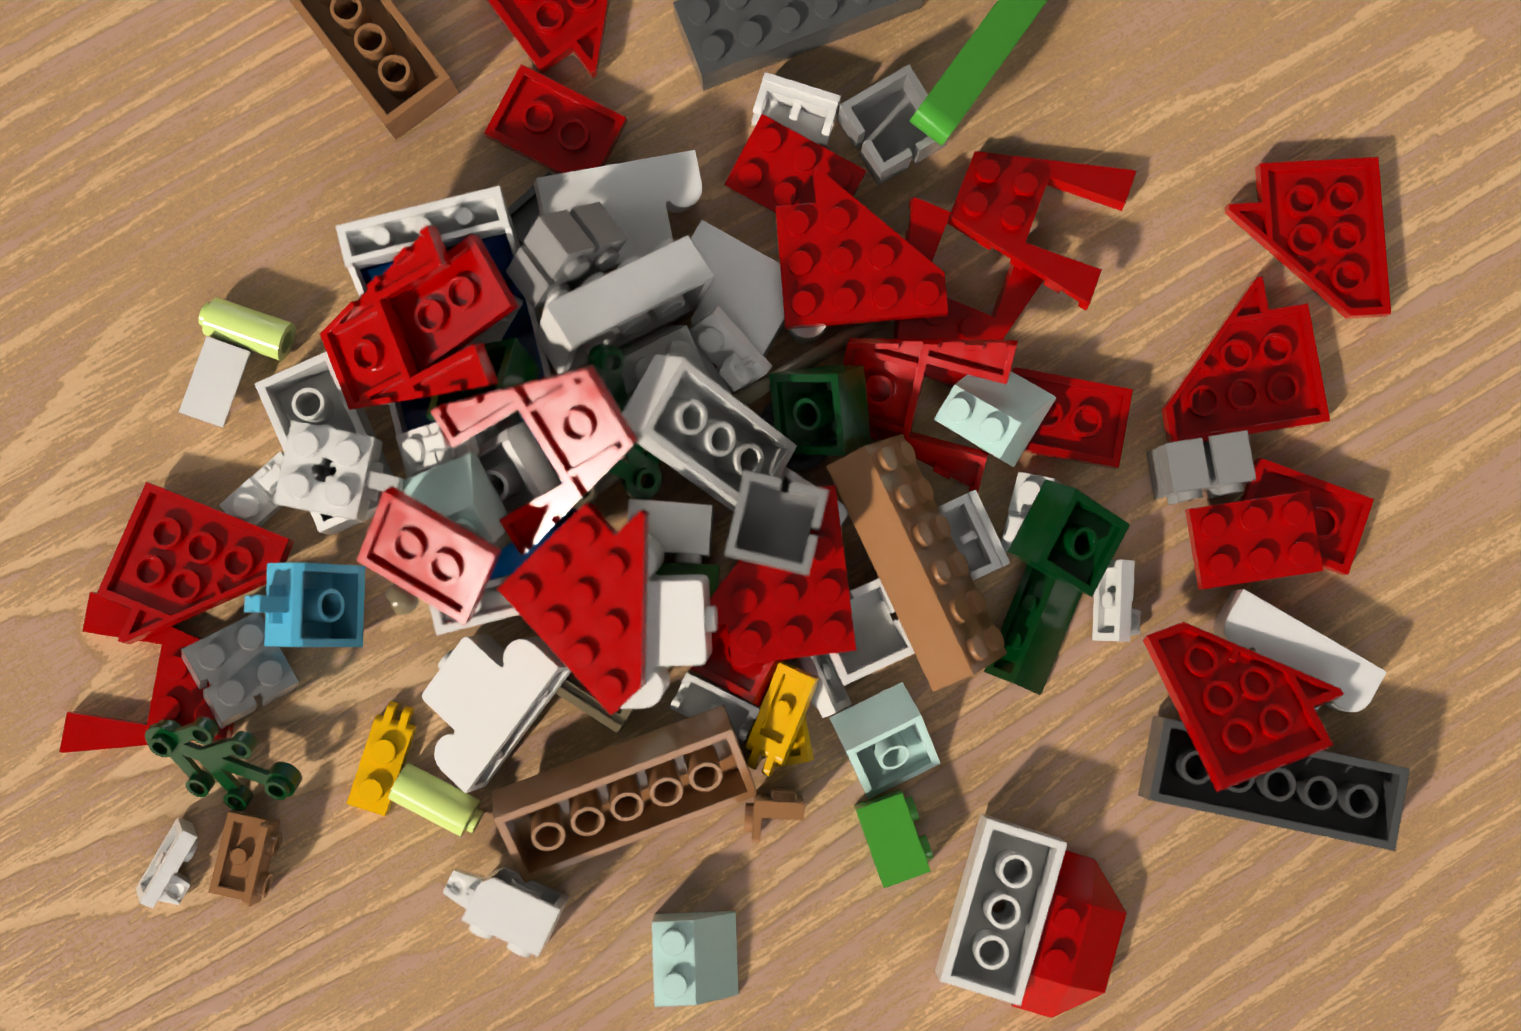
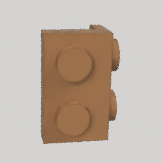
(780, 804)
(246, 857)

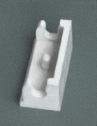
(797, 107)
(214, 382)
(974, 534)
(700, 695)

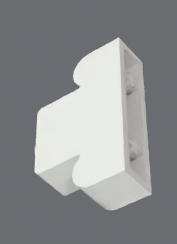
(632, 194)
(746, 289)
(676, 626)
(1282, 638)
(489, 702)

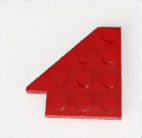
(556, 29)
(1325, 228)
(850, 265)
(1252, 375)
(184, 561)
(590, 601)
(786, 613)
(1238, 704)

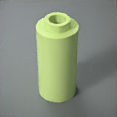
(247, 328)
(436, 800)

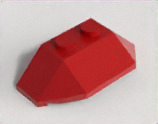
(1076, 940)

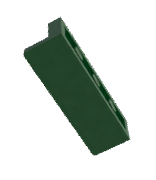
(1034, 630)

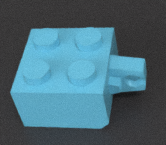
(312, 605)

